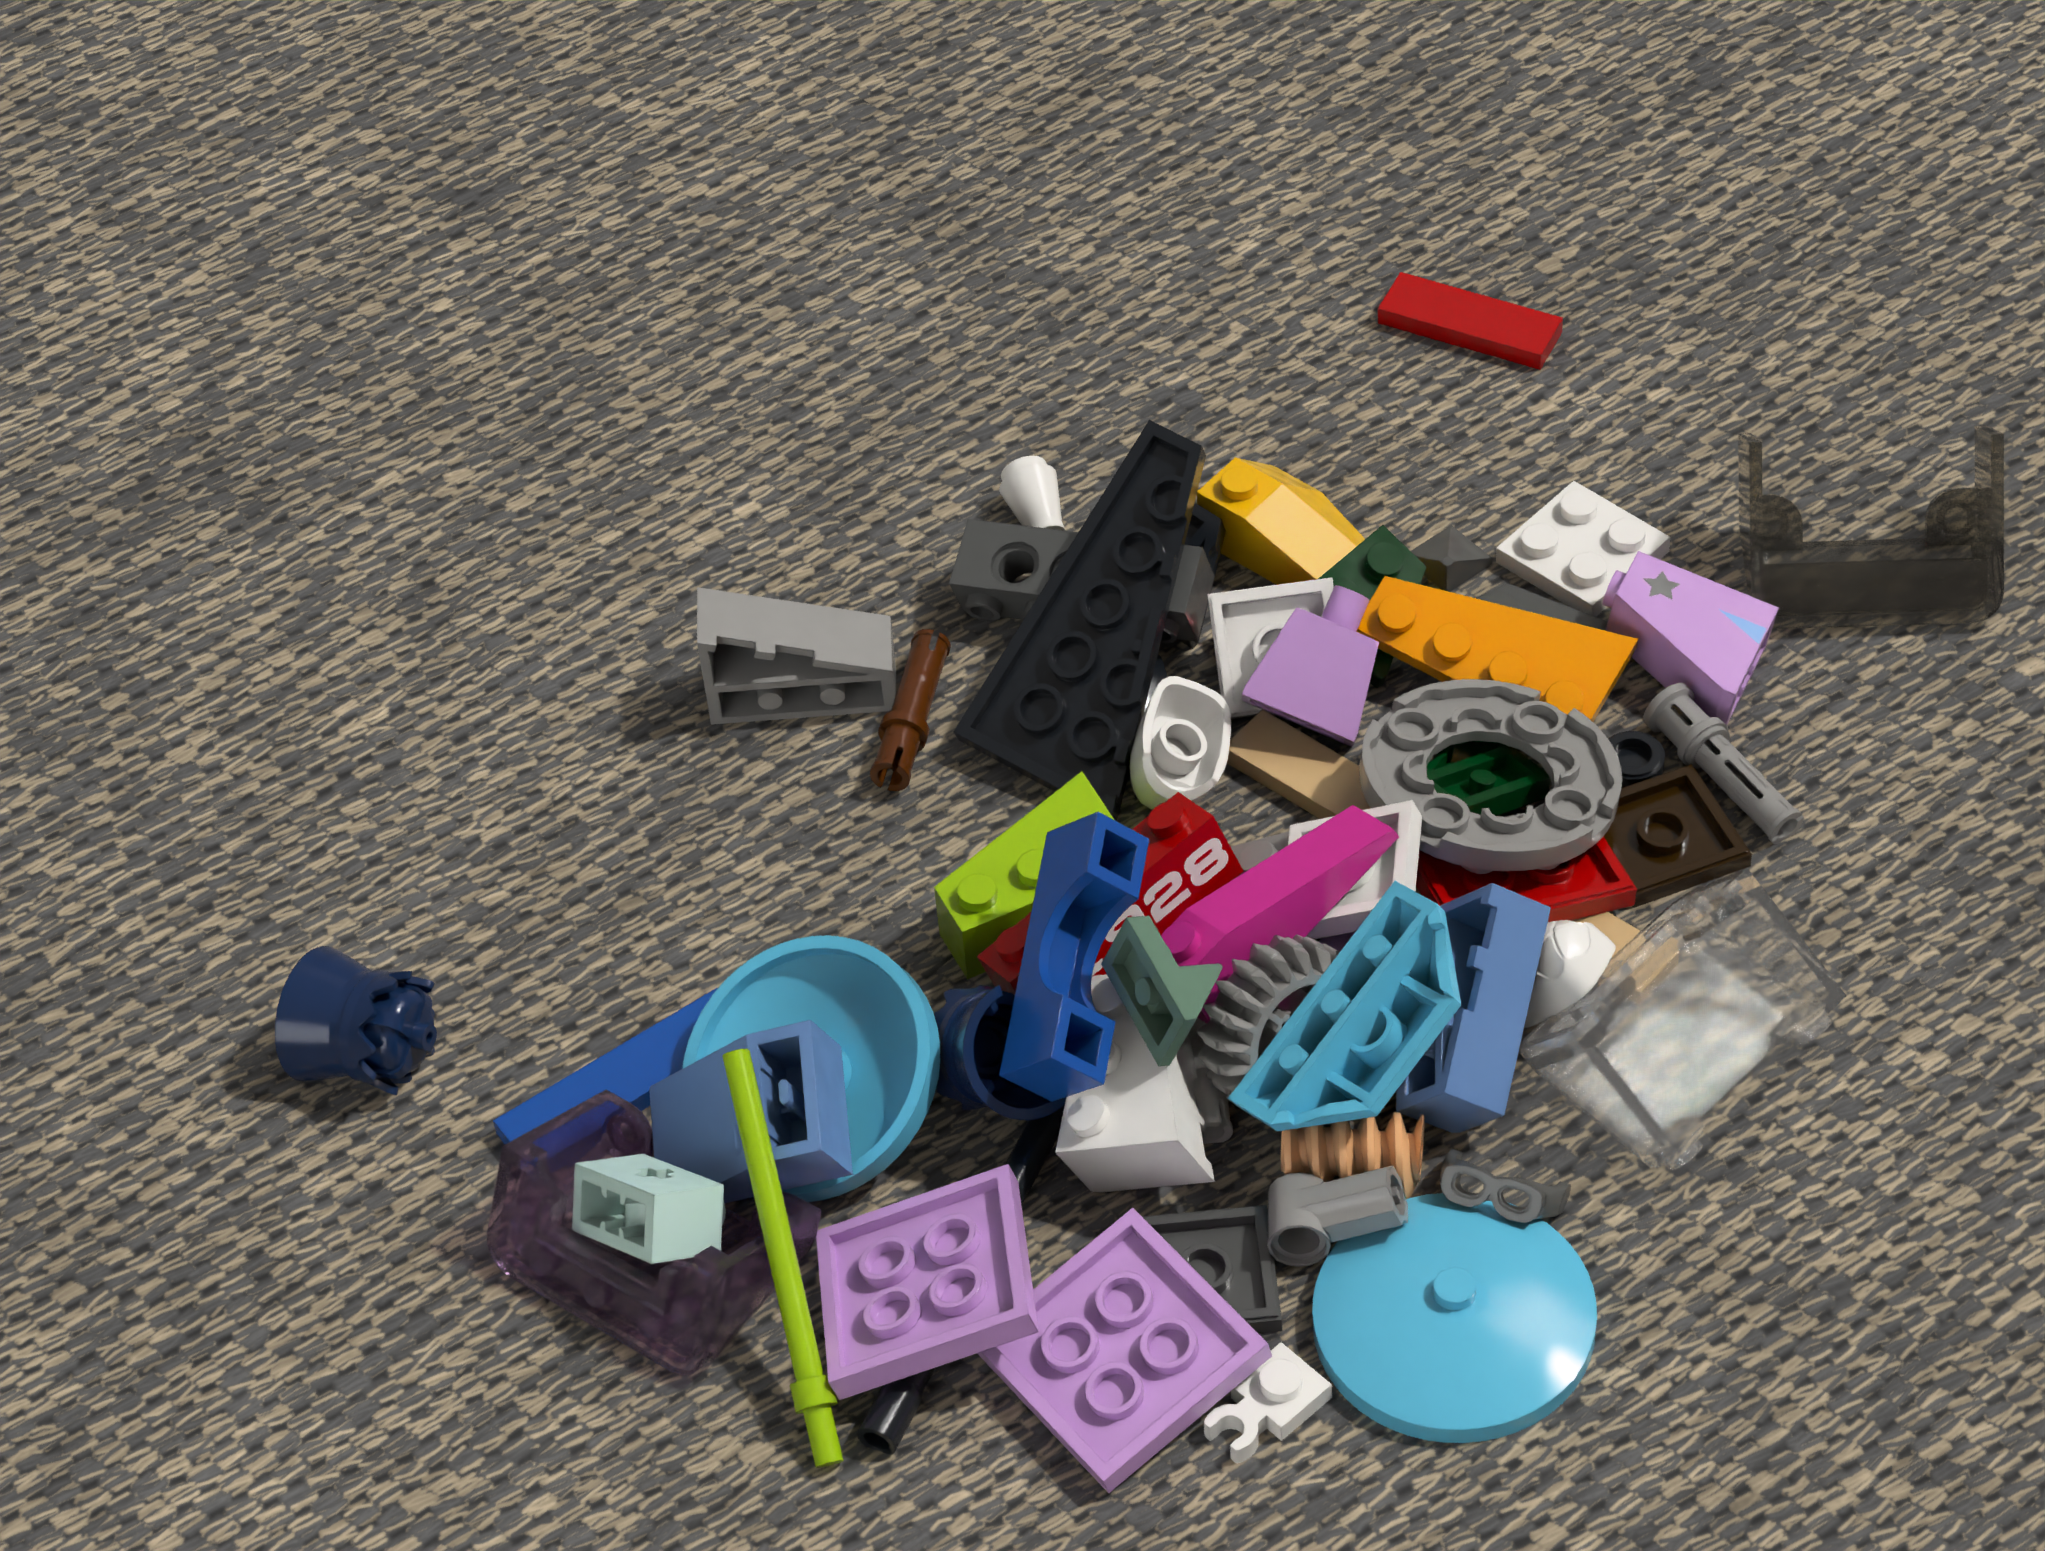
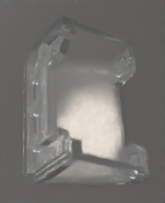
(1684, 1018)

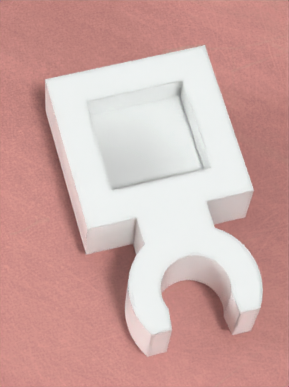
(1271, 1398)

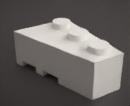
(1142, 1121)

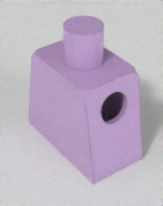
(1318, 669)

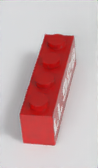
(1182, 866)

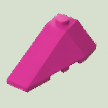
(1279, 895)

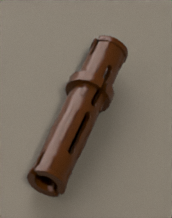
(905, 727)

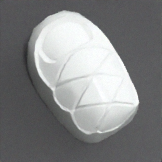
(1180, 742)
(1568, 967)

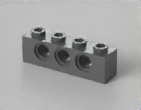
(999, 553)

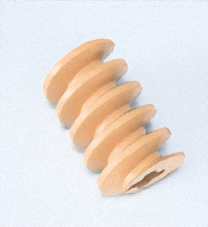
(1350, 1151)

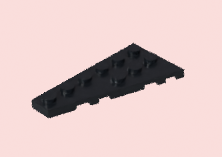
(1088, 648)

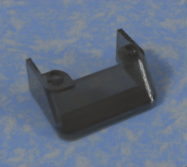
(1883, 582)

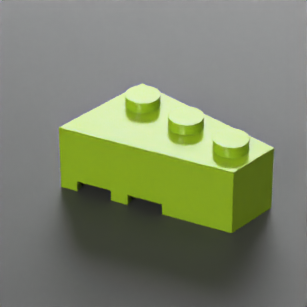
(1001, 880)

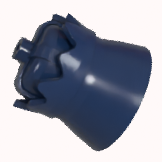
(353, 1021)
(971, 1053)

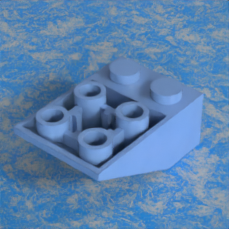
(802, 1105)

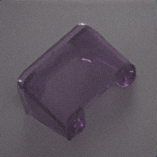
(667, 1310)

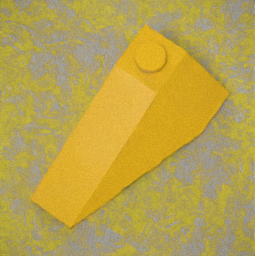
(1277, 522)

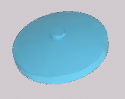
(866, 1008)
(1455, 1322)

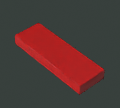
(1470, 320)

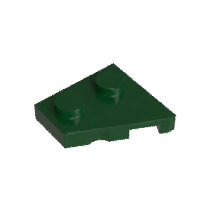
(1488, 776)

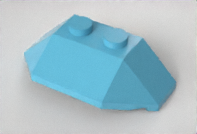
(1360, 1021)

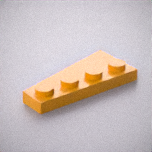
(1483, 640)

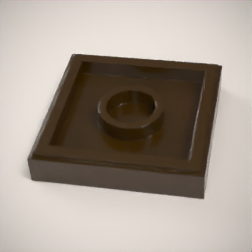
(1673, 835)

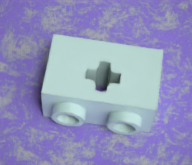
(647, 1207)

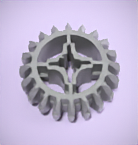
(1257, 1003)

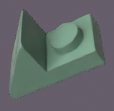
(1154, 989)

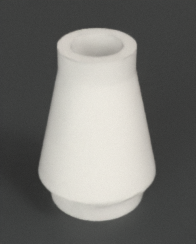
(1032, 492)

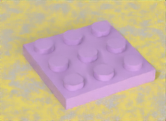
(925, 1282)
(1126, 1350)

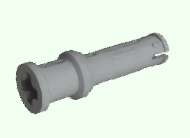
(1707, 746)

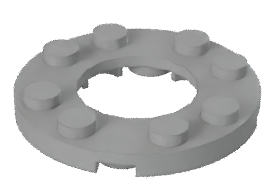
(1445, 713)

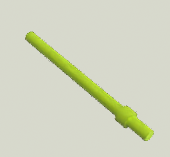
(811, 1391)

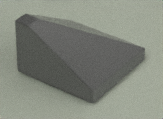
(1451, 559)

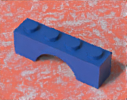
(1083, 886)

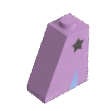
(1690, 630)

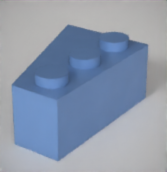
(1472, 1061)

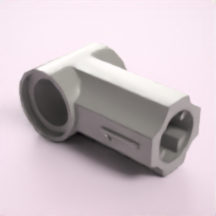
(1313, 1213)

